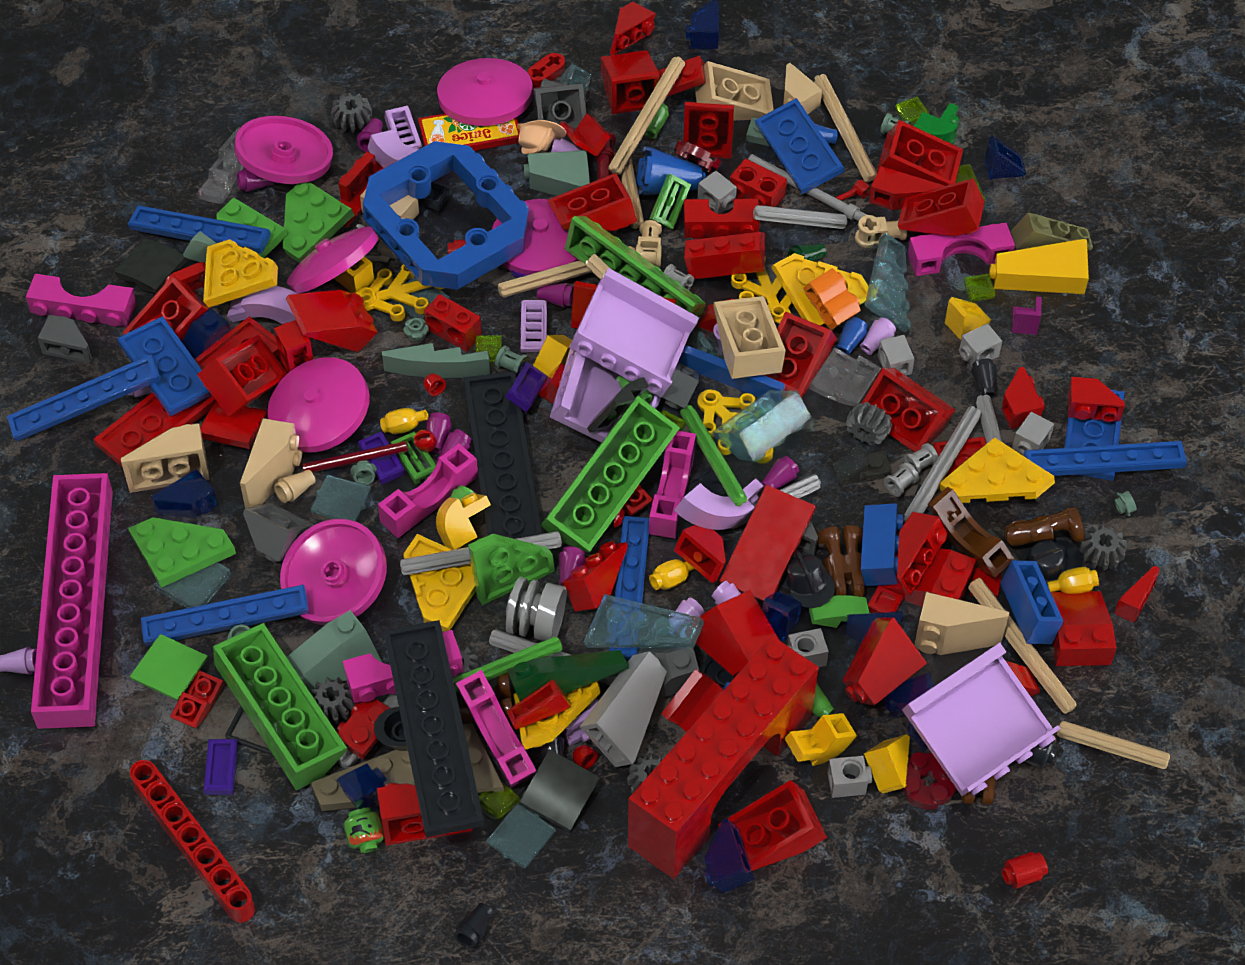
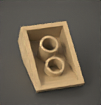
(730, 86)
(749, 337)
(271, 458)
(166, 459)
(958, 625)

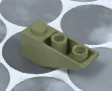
(1039, 231)

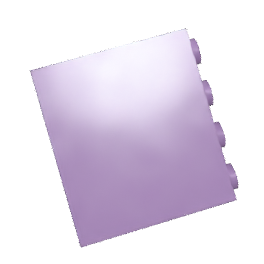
(633, 331)
(584, 392)
(979, 721)

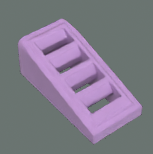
(400, 114)
(533, 311)

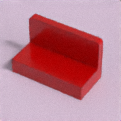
(588, 135)
(692, 700)

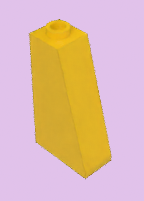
(1043, 268)

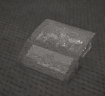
(844, 378)

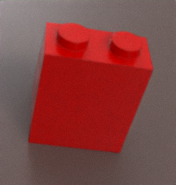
(628, 80)
(735, 632)
(881, 662)

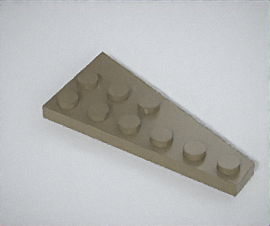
(398, 770)

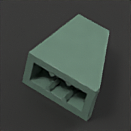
(557, 171)

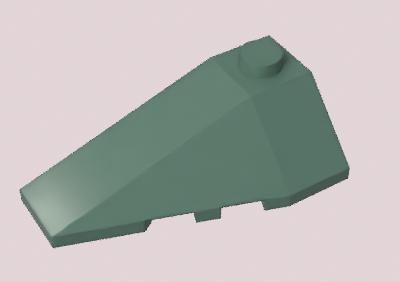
(328, 648)

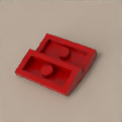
(233, 430)

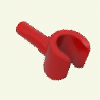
(859, 188)

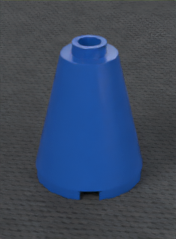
(655, 167)

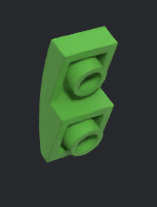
(837, 610)

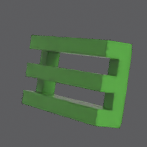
(670, 178)
(423, 473)

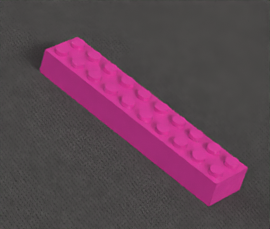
(72, 602)

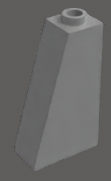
(625, 709)

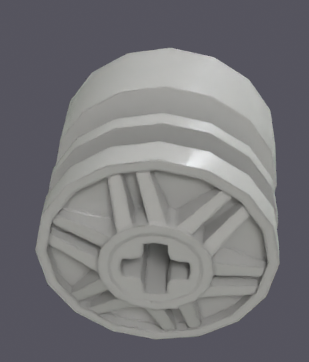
(530, 608)

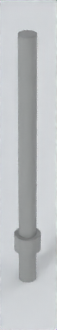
(851, 211)

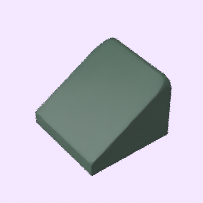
(198, 247)

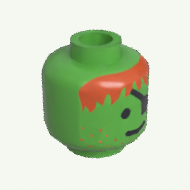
(364, 830)

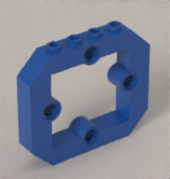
(413, 177)

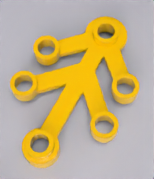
(767, 290)
(397, 291)
(718, 406)

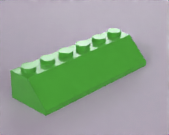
(589, 238)
(610, 475)
(279, 705)

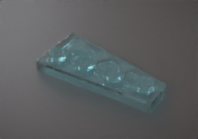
(888, 283)
(636, 624)

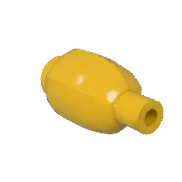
(402, 420)
(670, 574)
(1075, 581)

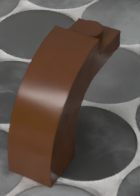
(968, 535)

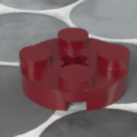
(697, 156)
(925, 796)

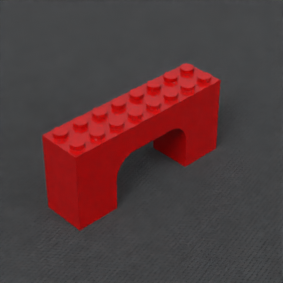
(756, 710)

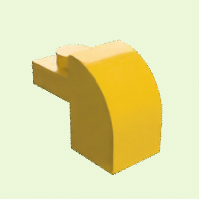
(453, 519)
(822, 742)

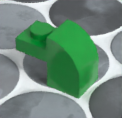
(943, 127)

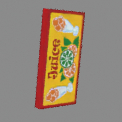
(447, 130)

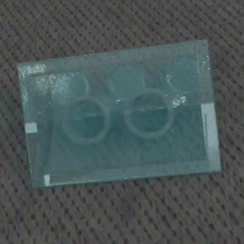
(763, 424)

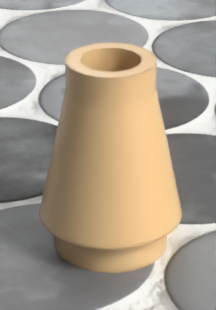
(293, 486)

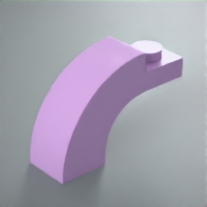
(388, 148)
(265, 303)
(716, 511)

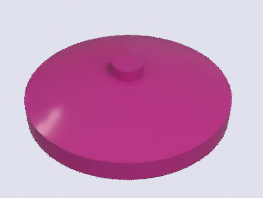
(485, 91)
(283, 149)
(543, 241)
(332, 258)
(322, 400)
(339, 567)

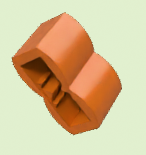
(832, 298)

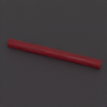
(356, 457)

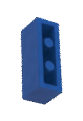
(881, 544)
(1031, 602)

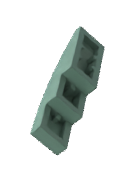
(447, 363)

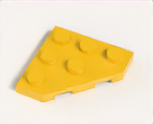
(797, 272)
(235, 273)
(997, 474)
(443, 591)
(549, 728)

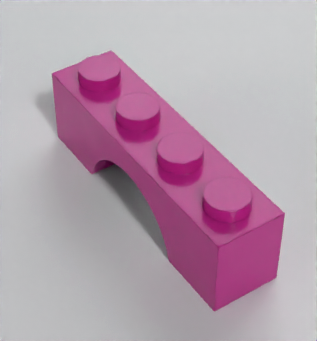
(930, 250)
(110, 306)
(673, 484)
(405, 509)
(372, 678)
(496, 729)

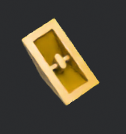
(964, 316)
(553, 352)
(889, 763)

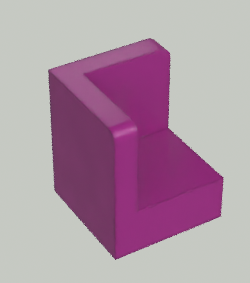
(1026, 319)

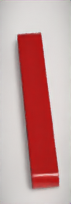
(197, 851)

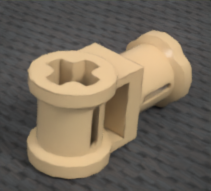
(876, 229)
(649, 243)

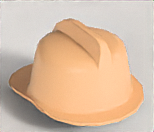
(539, 135)

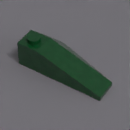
(568, 671)

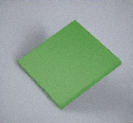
(168, 667)

